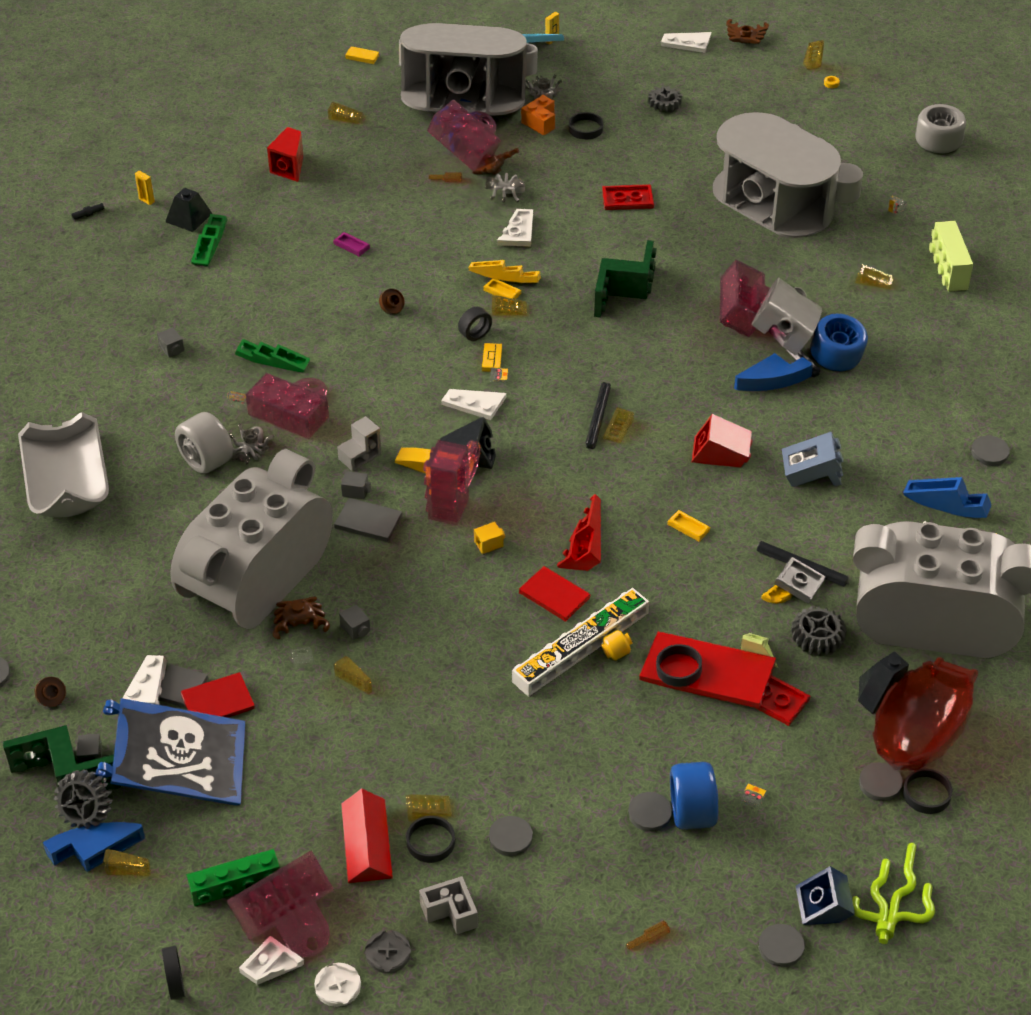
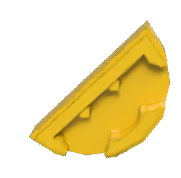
(776, 595)

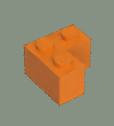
(539, 115)

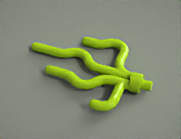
(886, 918)

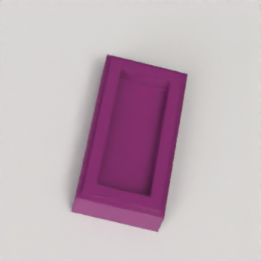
(351, 244)

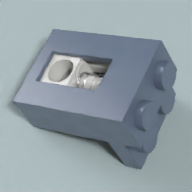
(813, 460)

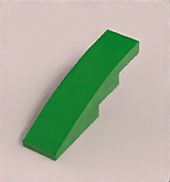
(209, 240)
(276, 357)

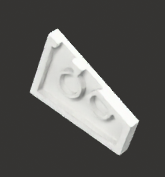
(687, 41)
(519, 229)
(474, 402)
(147, 681)

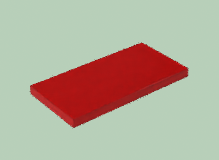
(725, 675)

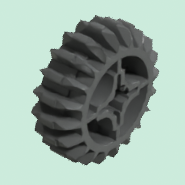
(819, 634)
(84, 787)

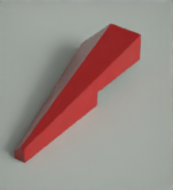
(585, 540)

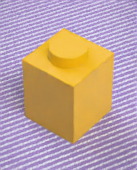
(489, 537)

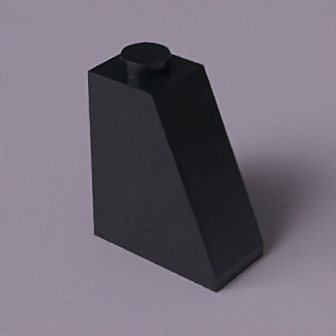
(188, 210)
(476, 431)
(879, 679)

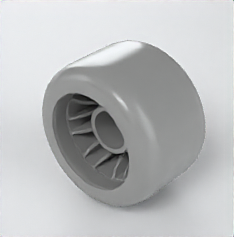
(940, 128)
(203, 442)

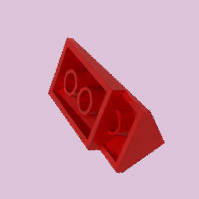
(366, 838)

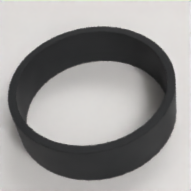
(586, 116)
(679, 681)
(931, 773)
(427, 820)
(173, 972)

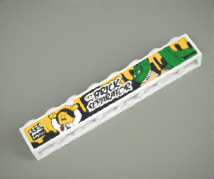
(579, 642)

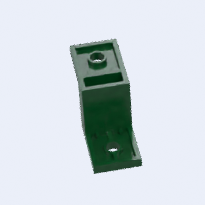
(625, 278)
(48, 747)

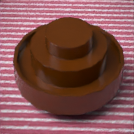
(391, 301)
(50, 691)

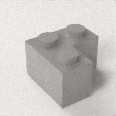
(363, 445)
(451, 900)

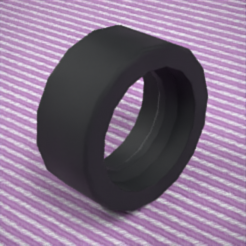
(469, 318)

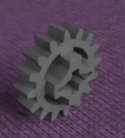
(664, 98)

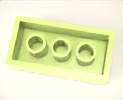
(951, 256)

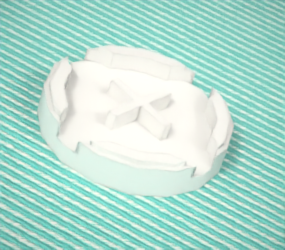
(337, 984)

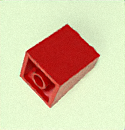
(286, 154)
(722, 443)

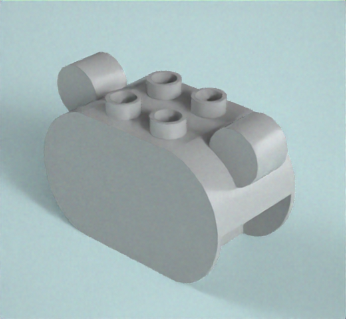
(465, 63)
(782, 175)
(254, 540)
(941, 588)

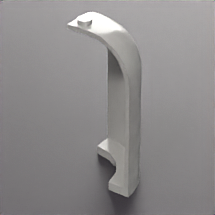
(63, 467)

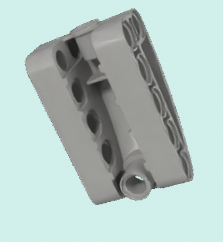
(791, 305)

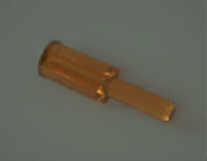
(448, 177)
(650, 934)

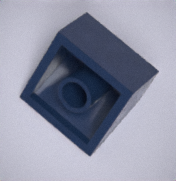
(825, 898)

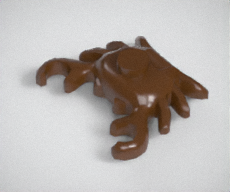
(746, 33)
(494, 162)
(298, 612)

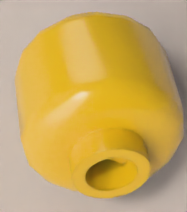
(616, 645)

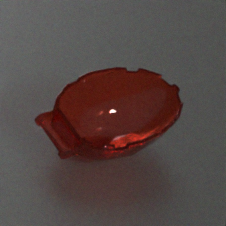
(924, 714)

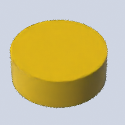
(831, 82)

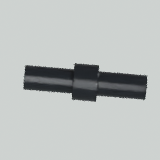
(87, 211)

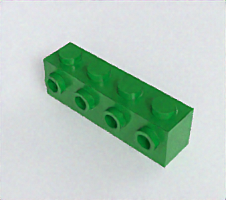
(231, 877)

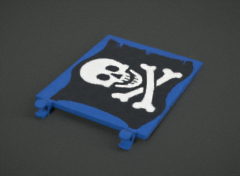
(176, 751)

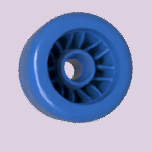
(839, 342)
(694, 795)

